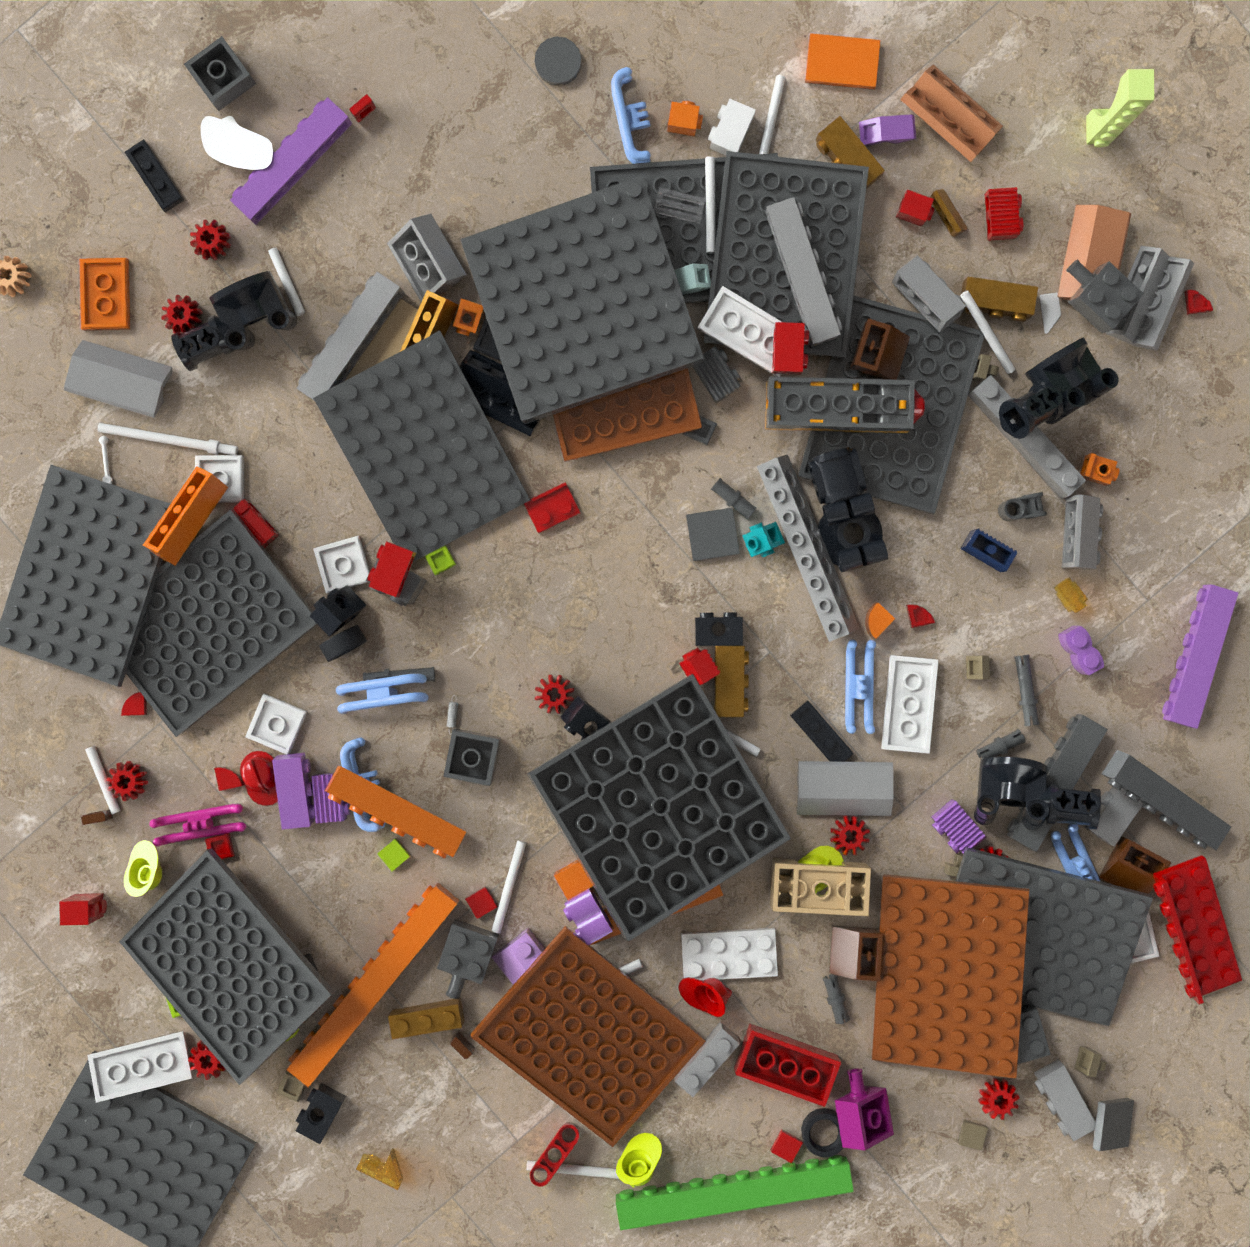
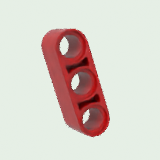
(548, 1164)

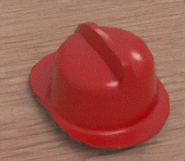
(259, 777)
(705, 995)

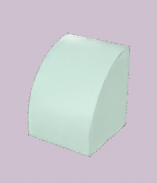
(693, 278)

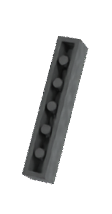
(1064, 770)
(1166, 800)

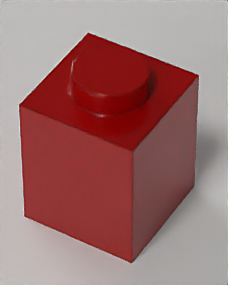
(915, 208)

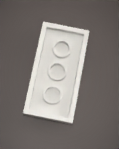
(741, 327)
(909, 704)
(729, 954)
(140, 1066)

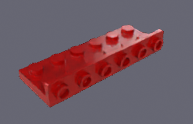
(1196, 927)

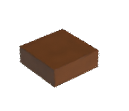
(96, 817)
(462, 1045)

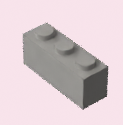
(928, 293)
(1115, 815)
(707, 1059)
(1064, 1100)

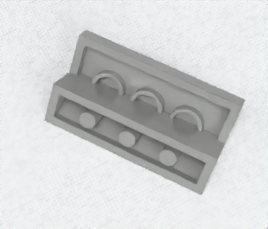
(1162, 283)
(117, 378)
(845, 788)

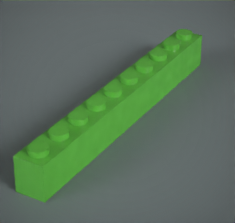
(733, 1192)

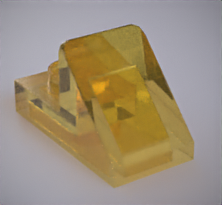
(386, 1173)

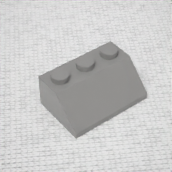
(426, 256)
(1082, 532)

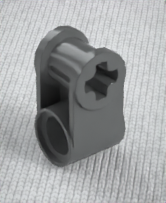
(1026, 507)

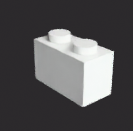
(732, 127)

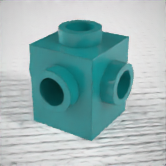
(763, 539)

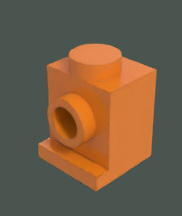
(472, 309)
(1091, 471)

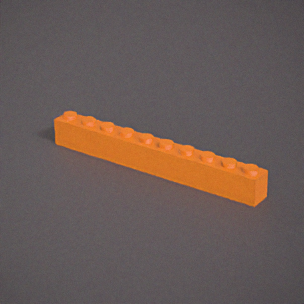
(372, 985)

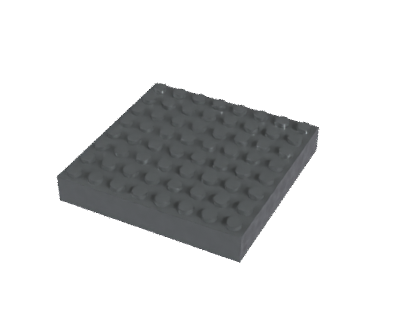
(582, 300)
(658, 807)

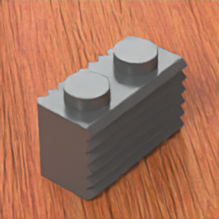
(717, 375)

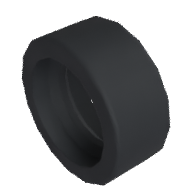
(342, 643)
(810, 1119)

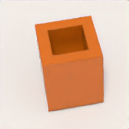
(877, 620)

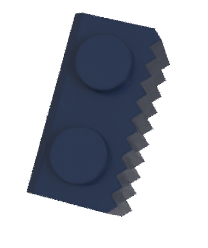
(989, 550)

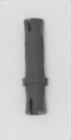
(428, 672)
(1026, 687)

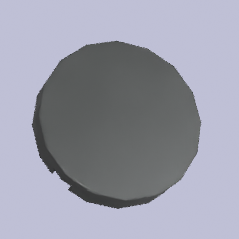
(558, 61)

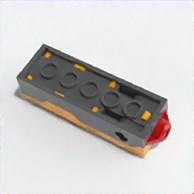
(842, 404)

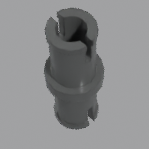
(733, 498)
(1001, 745)
(836, 999)

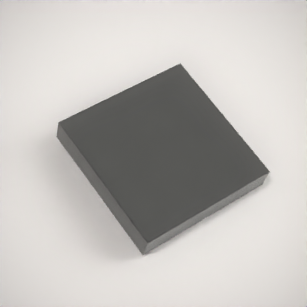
(712, 534)
(1113, 1124)

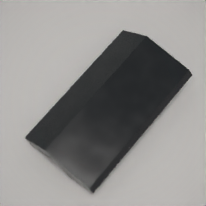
(493, 391)

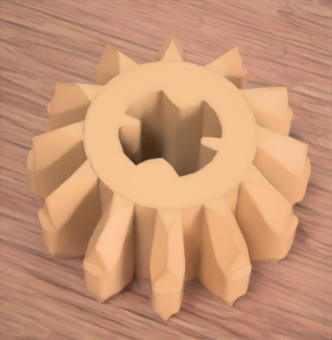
(18, 275)

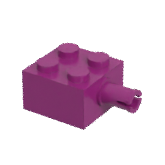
(863, 1114)

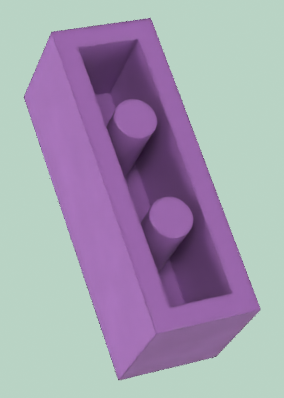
(294, 790)

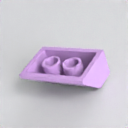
(518, 955)

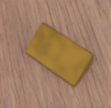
(948, 213)

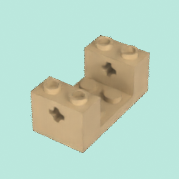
(795, 885)

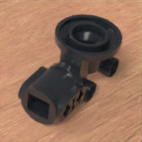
(236, 309)
(1058, 389)
(840, 486)
(1024, 784)

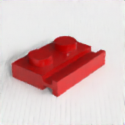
(552, 507)

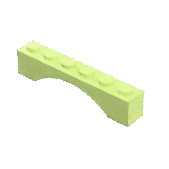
(1132, 98)

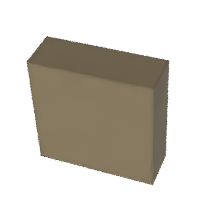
(291, 1087)
(972, 1135)

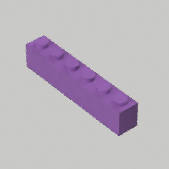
(291, 160)
(1200, 655)

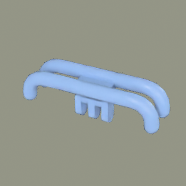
(629, 117)
(859, 687)
(380, 693)
(349, 762)
(1079, 865)

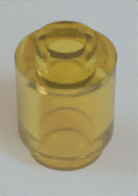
(1070, 595)

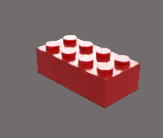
(787, 1065)

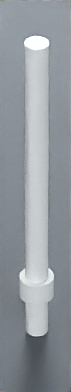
(210, 446)

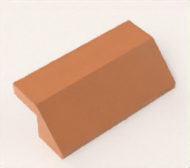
(951, 113)
(1095, 238)

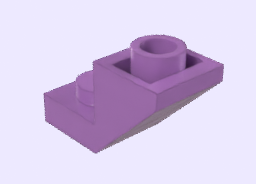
(887, 129)

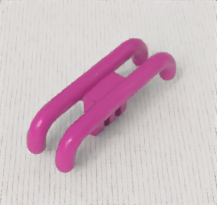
(198, 825)

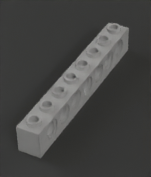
(808, 547)

